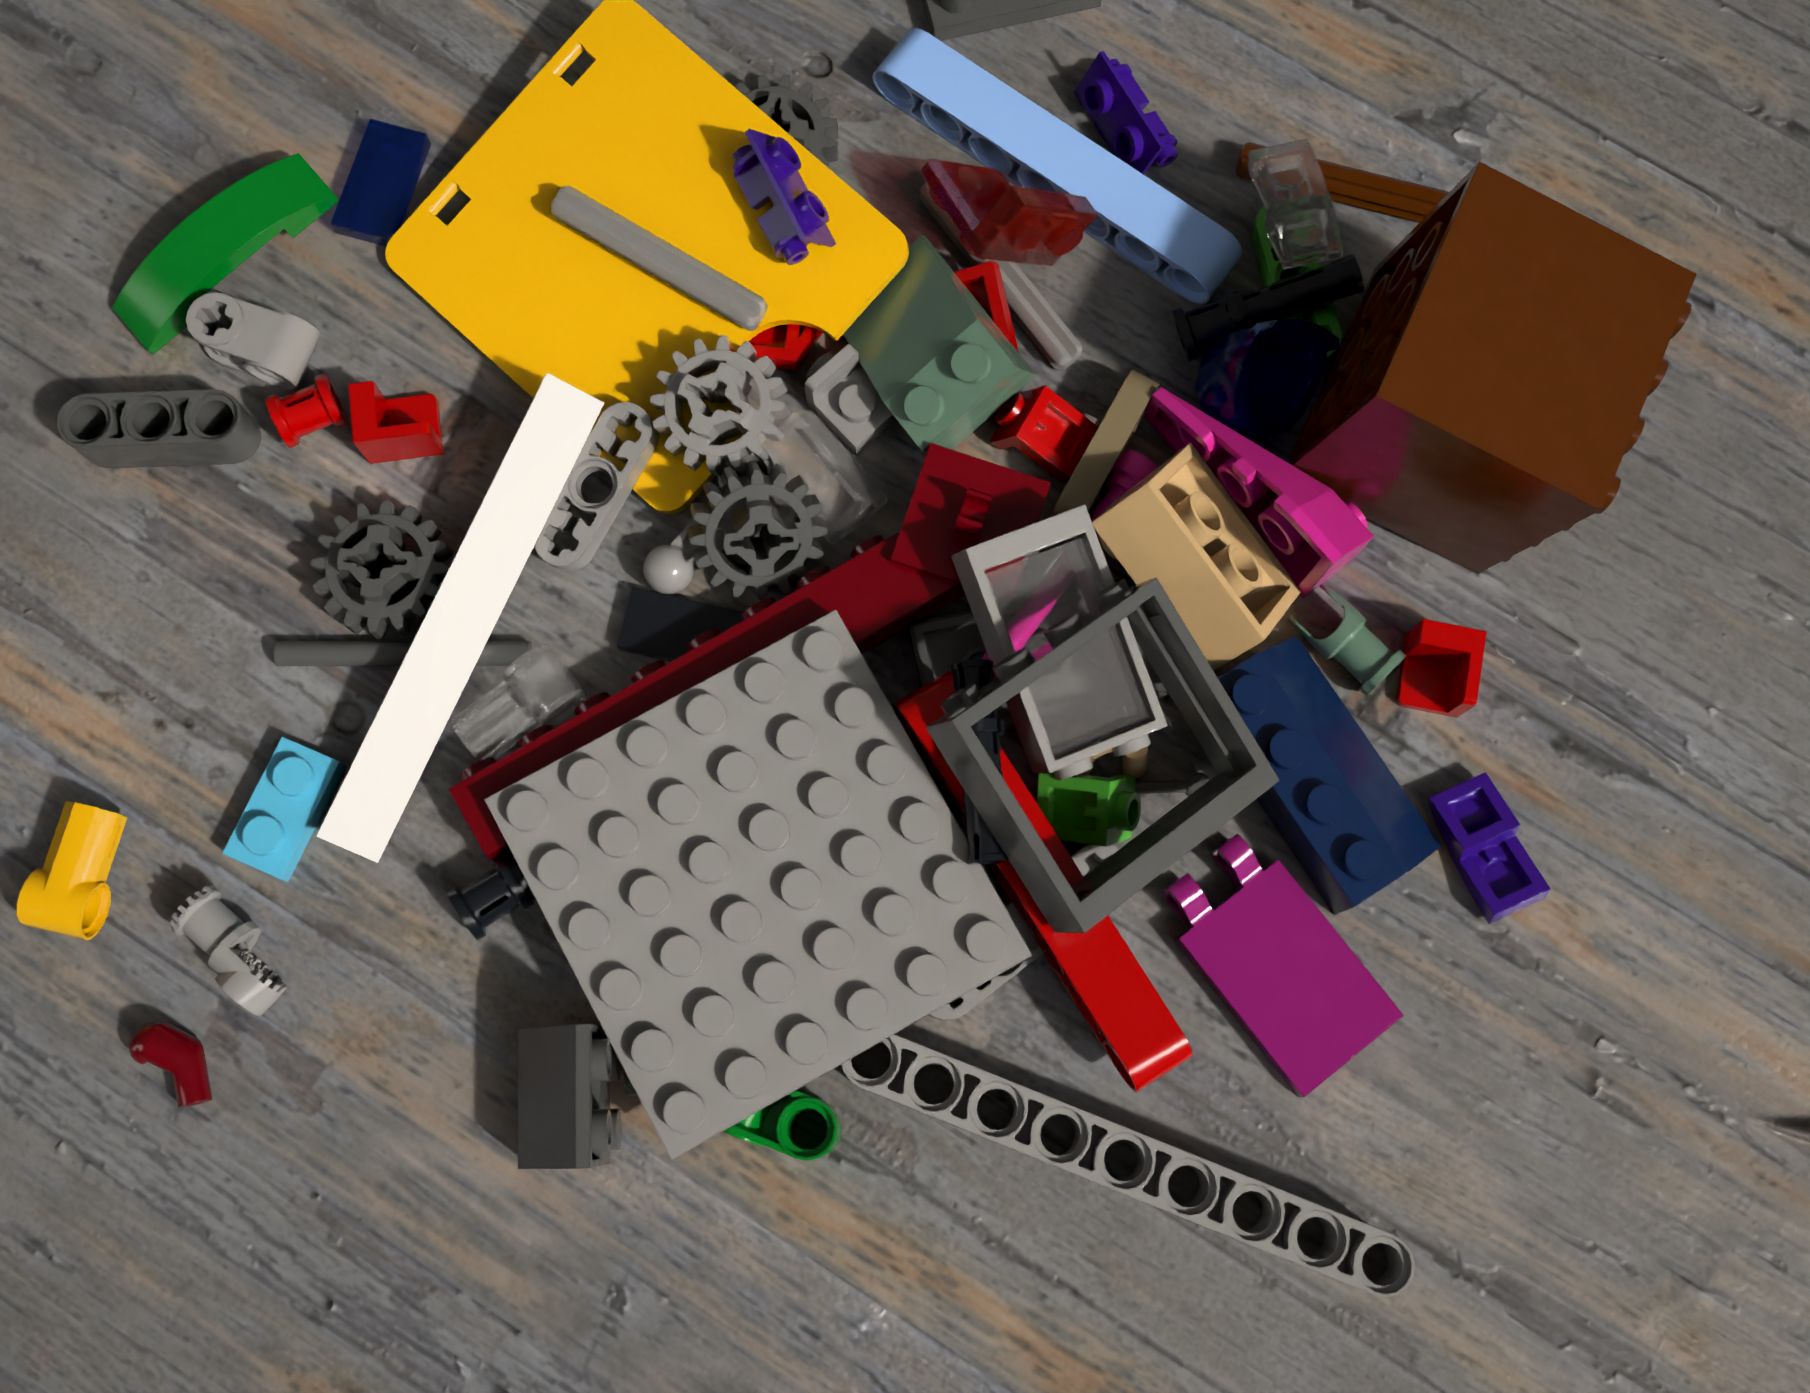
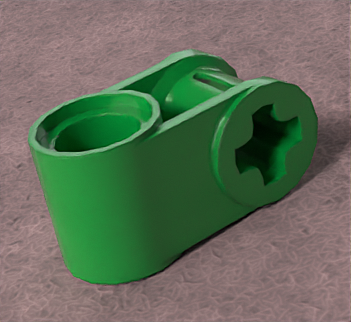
(775, 1122)

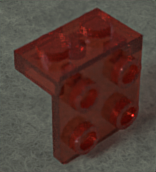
(1006, 219)

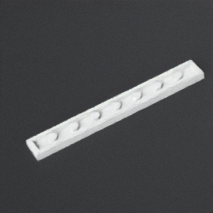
(460, 619)

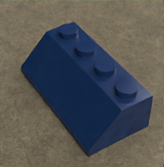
(1334, 791)

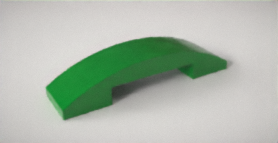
(217, 242)

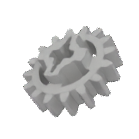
(712, 429)

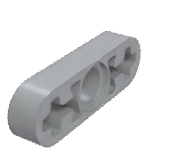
(632, 454)

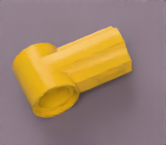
(71, 888)

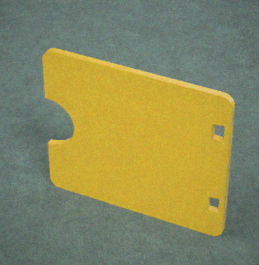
(655, 143)

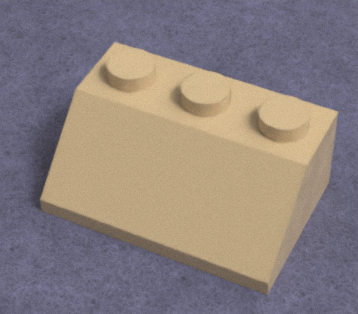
(1203, 553)

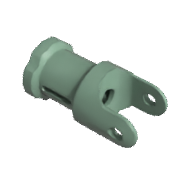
(1354, 646)

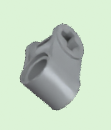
(253, 338)

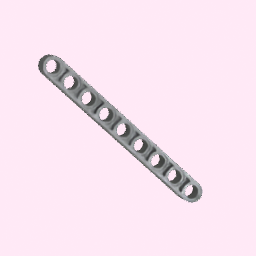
(1218, 1186)

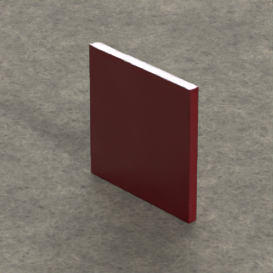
(960, 506)

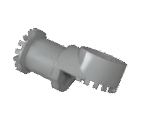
(228, 945)

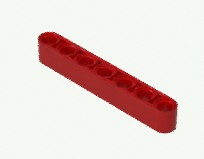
(1092, 965)

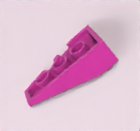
(1291, 511)

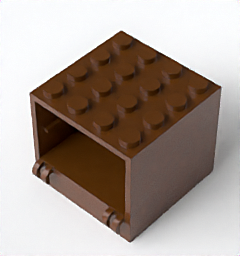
(1494, 373)

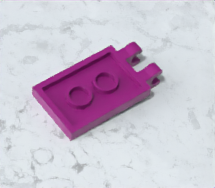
(1281, 968)

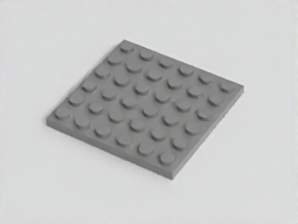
(755, 882)

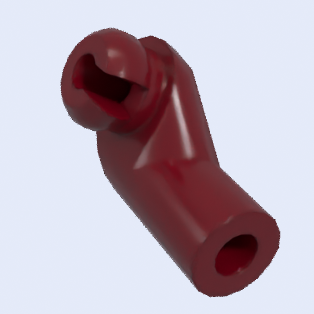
(177, 1054)

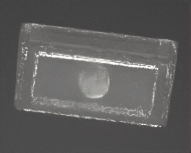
(829, 471)

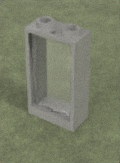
(1099, 693)

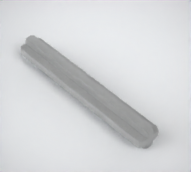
(659, 258)
(1023, 299)

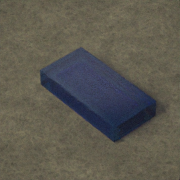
(381, 182)

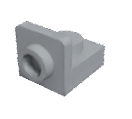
(846, 399)

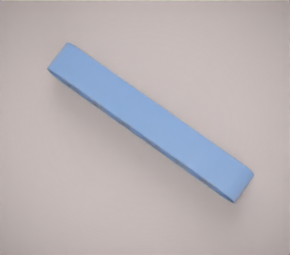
(1044, 153)

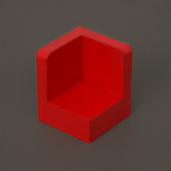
(394, 427)
(1441, 668)

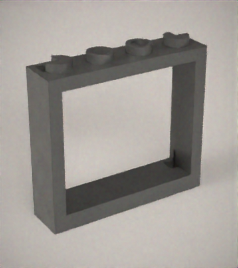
(1198, 696)

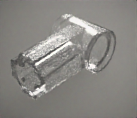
(533, 694)

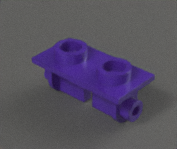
(1116, 108)
(770, 172)

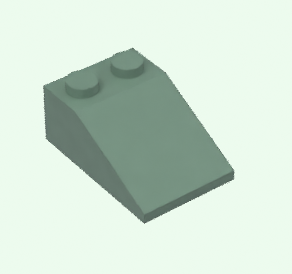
(935, 352)

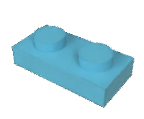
(284, 809)

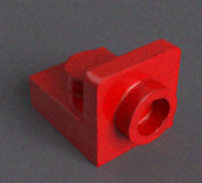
(1044, 430)

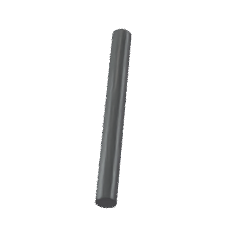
(379, 653)

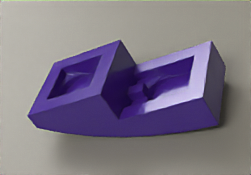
(1485, 848)

